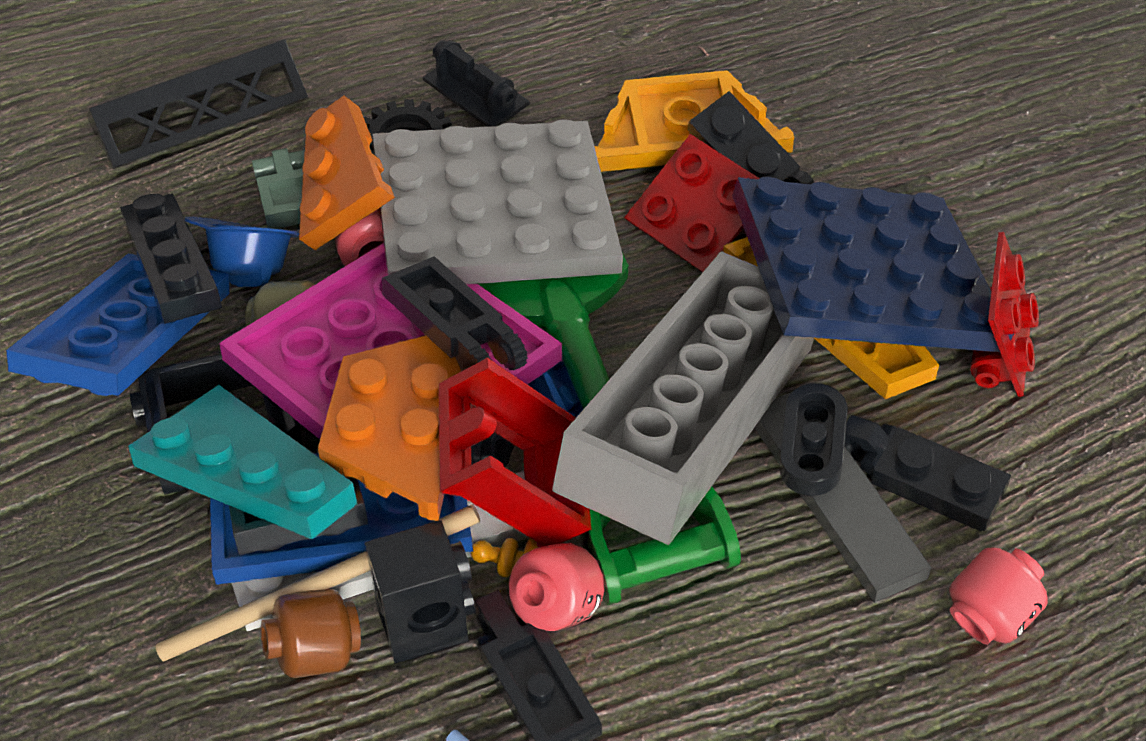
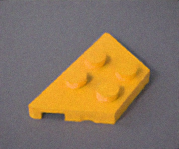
(655, 117)

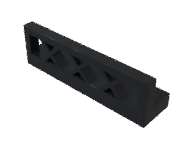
(191, 87)

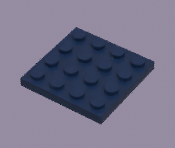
(865, 265)

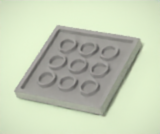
(498, 202)

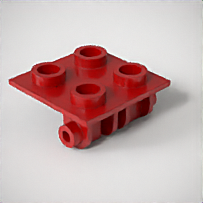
(692, 204)
(1009, 313)

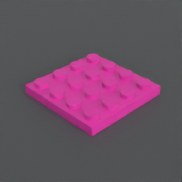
(301, 344)

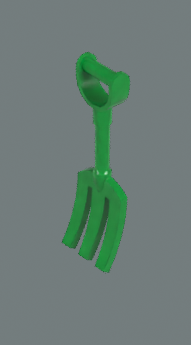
(563, 311)

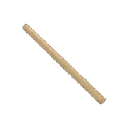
(264, 606)

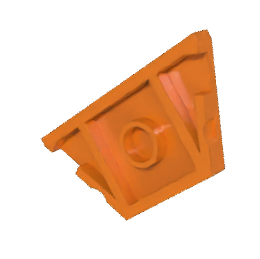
(387, 421)

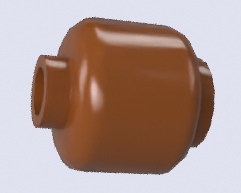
(311, 633)

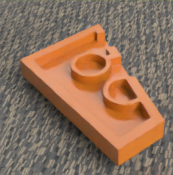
(338, 174)

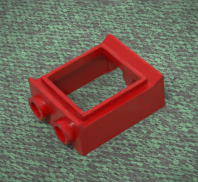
(491, 401)

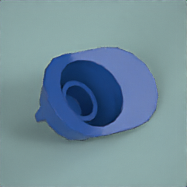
(245, 251)

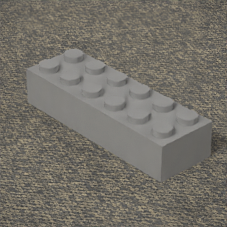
(680, 404)

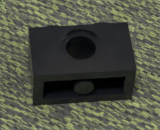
(421, 590)

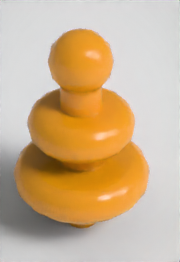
(505, 556)

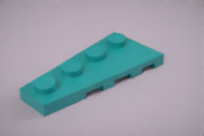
(245, 462)

